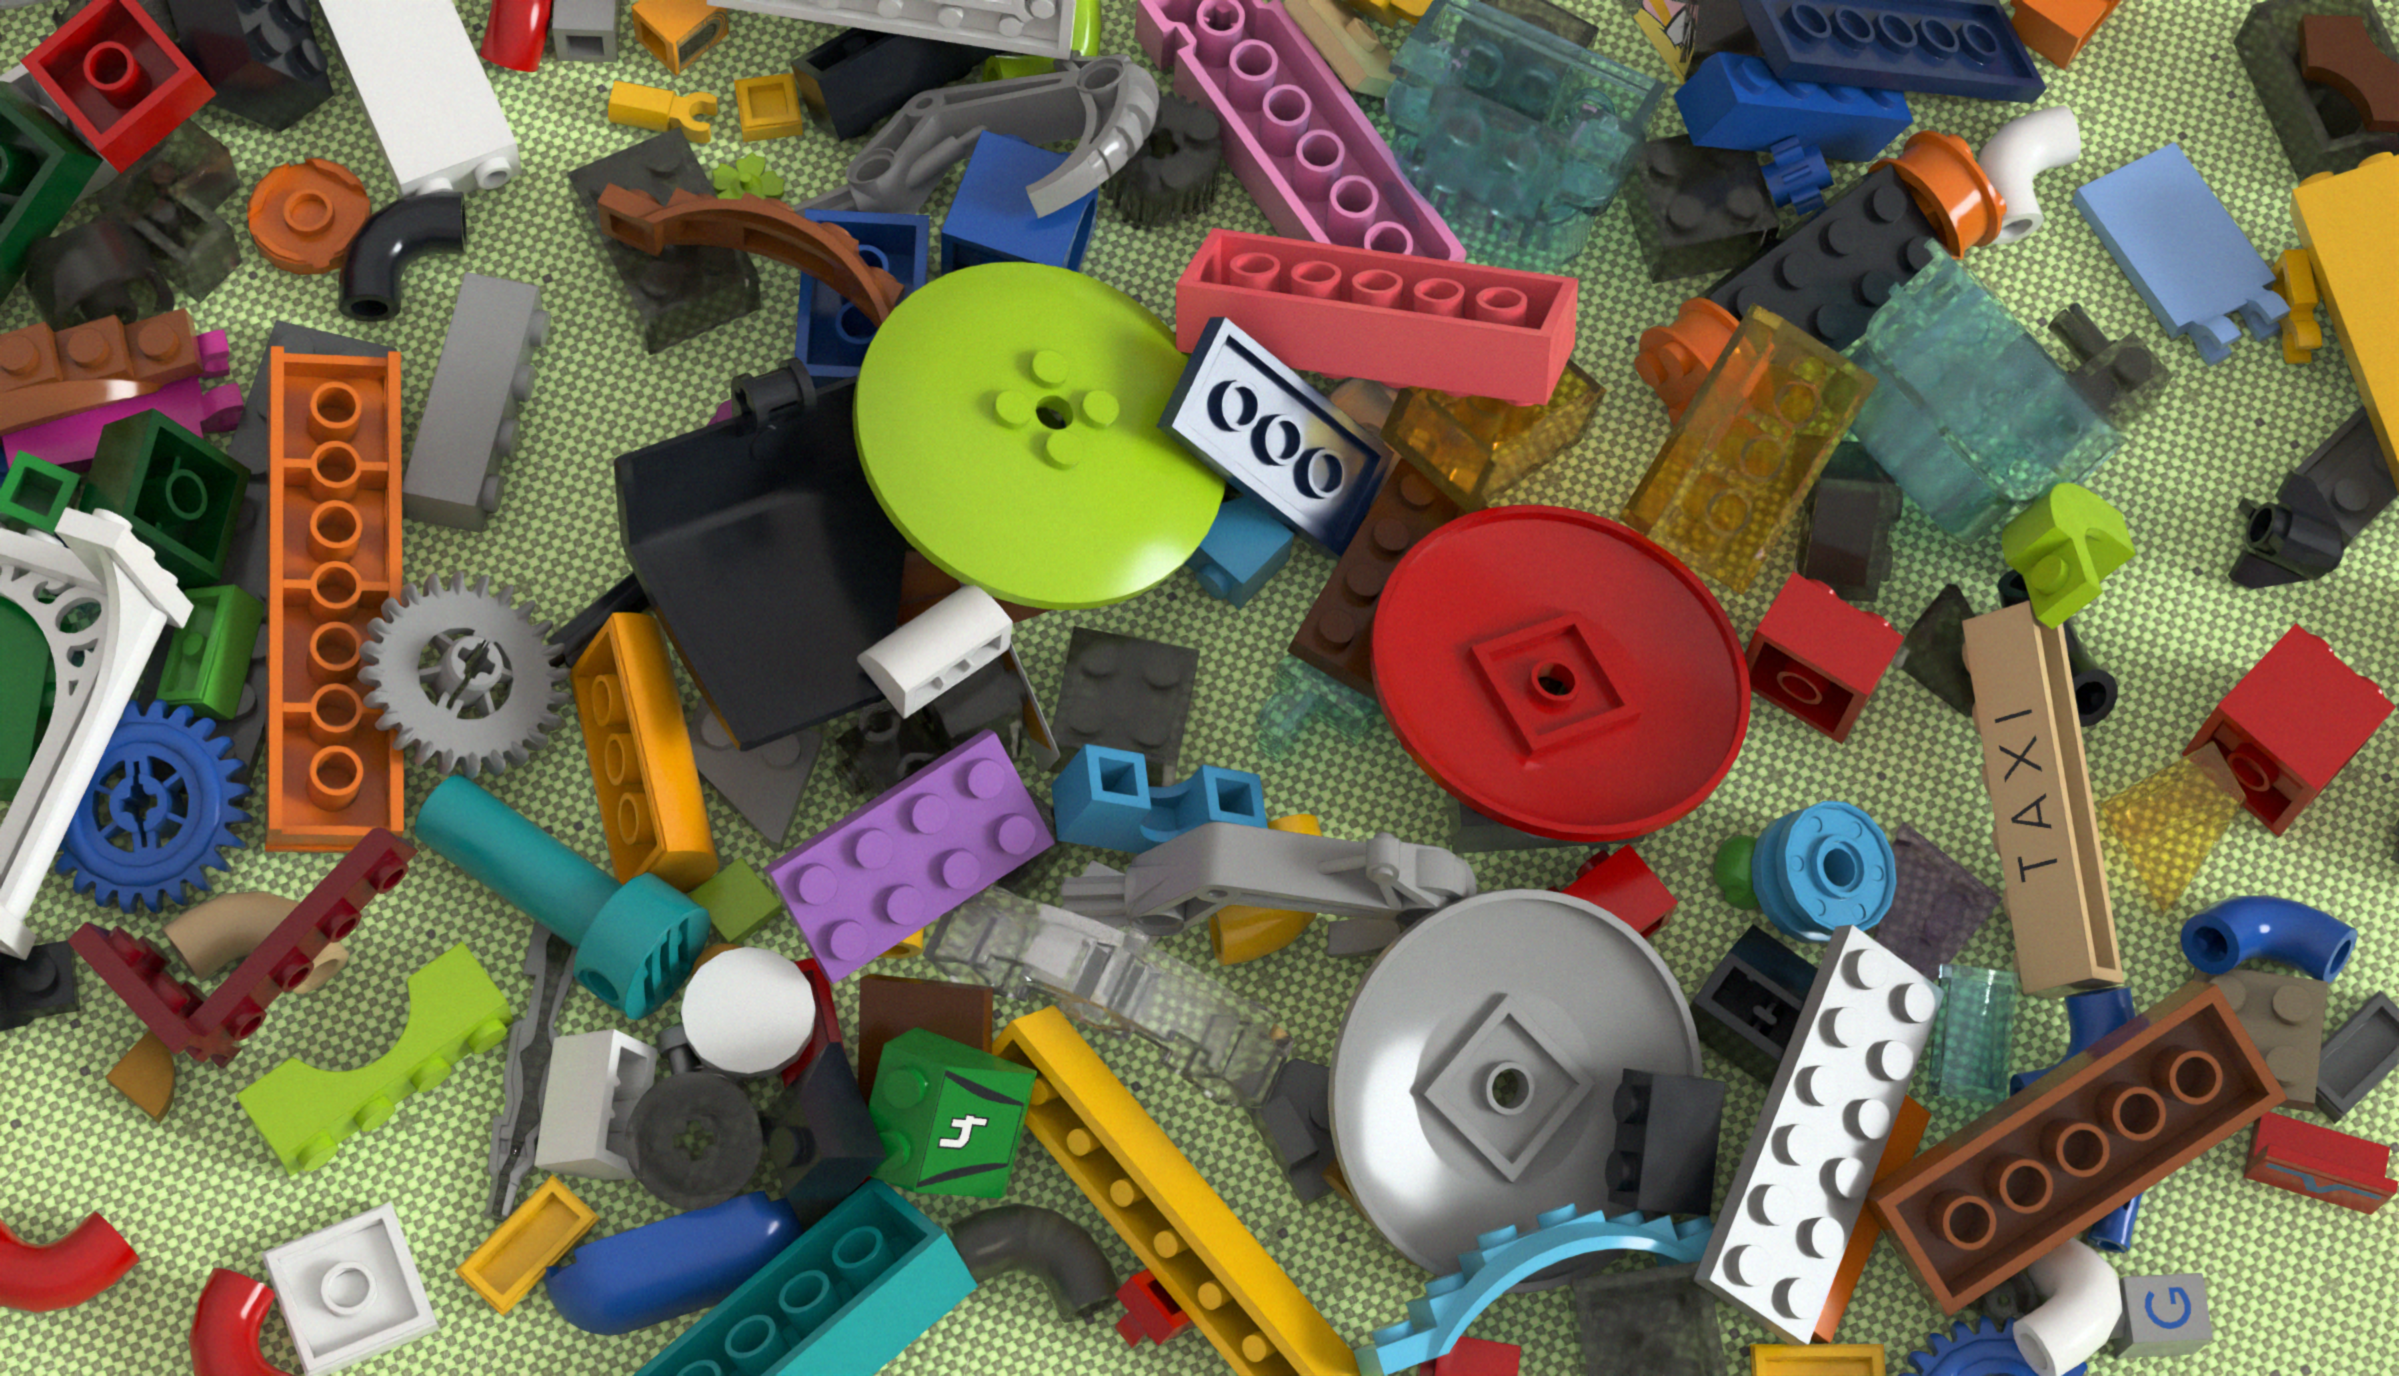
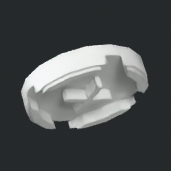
(748, 1013)

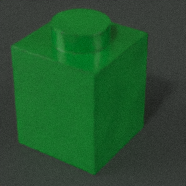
(37, 494)

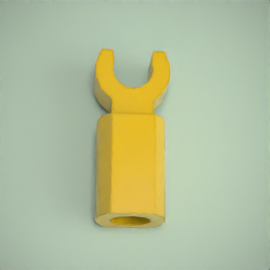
(661, 109)

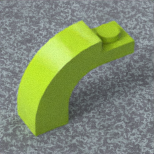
(2065, 549)

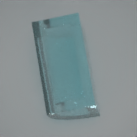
(1973, 1033)

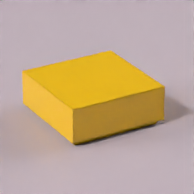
(768, 107)

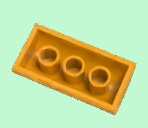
(642, 755)

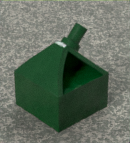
(171, 490)

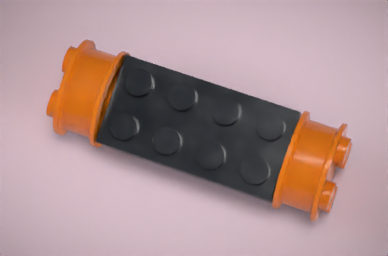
(1835, 262)

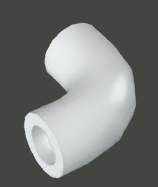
(2018, 154)
(2079, 1310)

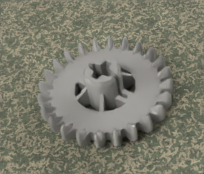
(503, 640)

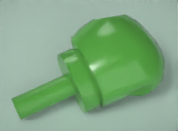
(1734, 873)

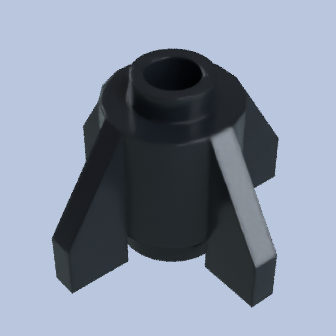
(2290, 538)

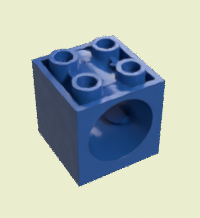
(995, 216)

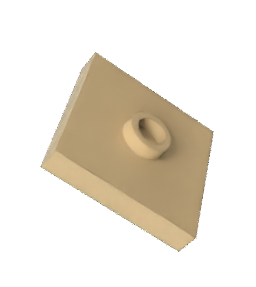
(1345, 44)

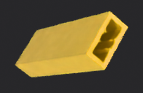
(2353, 251)

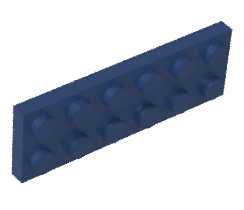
(1898, 45)

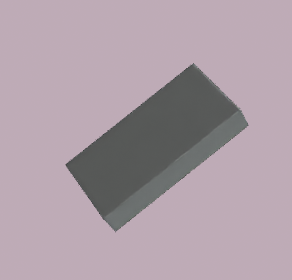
(2358, 1056)

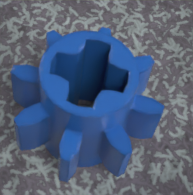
(1797, 175)

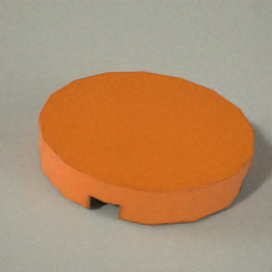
(307, 215)

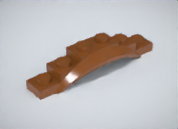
(756, 227)
(91, 366)

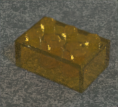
(1482, 443)

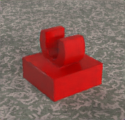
(1150, 1311)

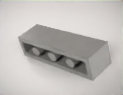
(474, 403)

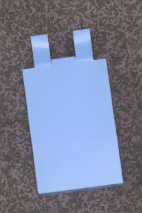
(2182, 251)

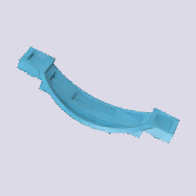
(1508, 1258)

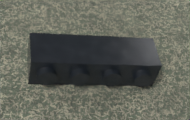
(875, 73)

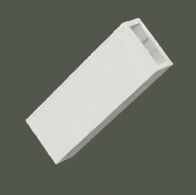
(422, 94)

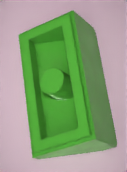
(212, 652)

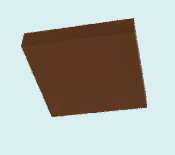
(898, 1004)

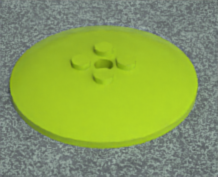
(993, 491)

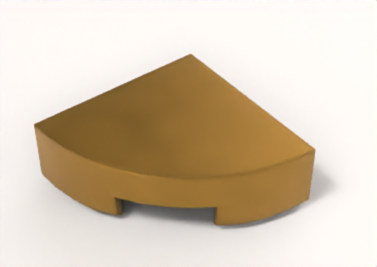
(146, 1076)

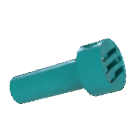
(629, 938)

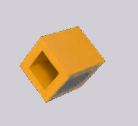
(678, 29)

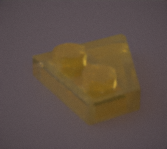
(2176, 820)

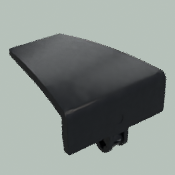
(766, 554)

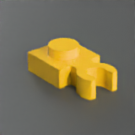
(2301, 293)

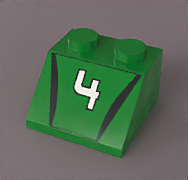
(948, 1115)

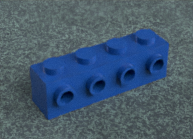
(1744, 106)

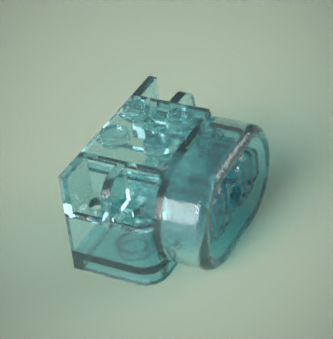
(1512, 132)
(1971, 402)

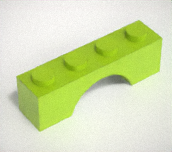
(312, 1110)

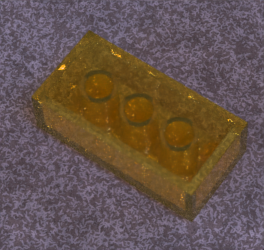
(1748, 448)

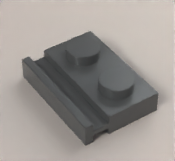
(2352, 475)

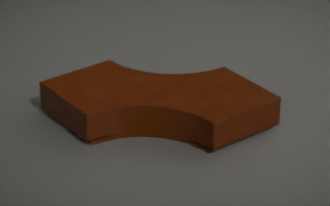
(2343, 56)

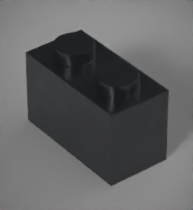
(1665, 1142)

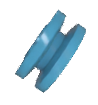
(1823, 871)

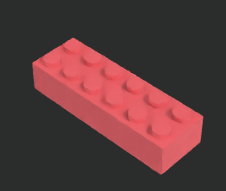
(1384, 315)

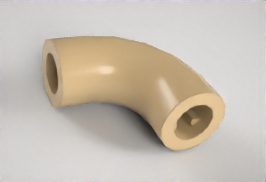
(233, 928)

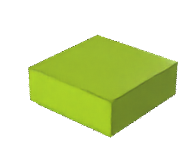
(737, 902)

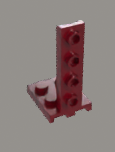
(235, 1010)

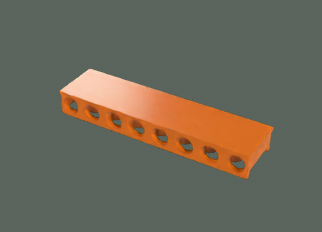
(327, 575)

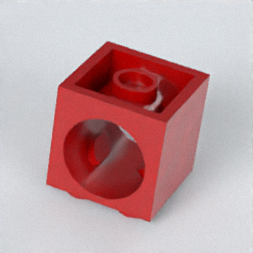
(2293, 726)

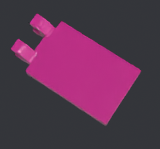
(74, 439)

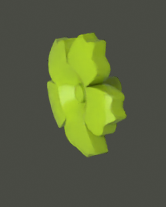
(748, 178)

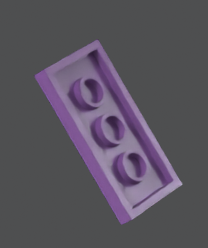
(909, 855)

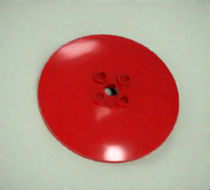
(1589, 603)

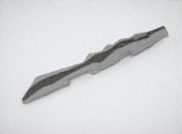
(527, 1070)

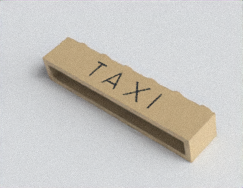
(2041, 804)

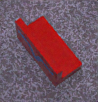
(2319, 1163)

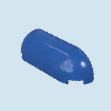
(671, 1265)

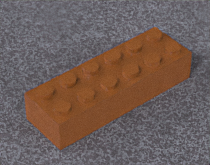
(2073, 1146)

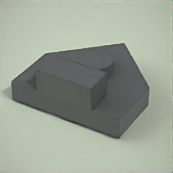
(1298, 1127)

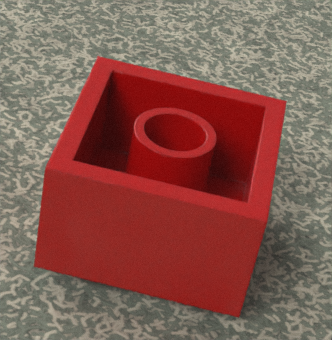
(118, 79)
(1819, 656)

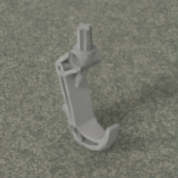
(1088, 97)
(1244, 865)

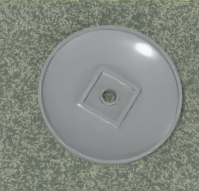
(1447, 1007)

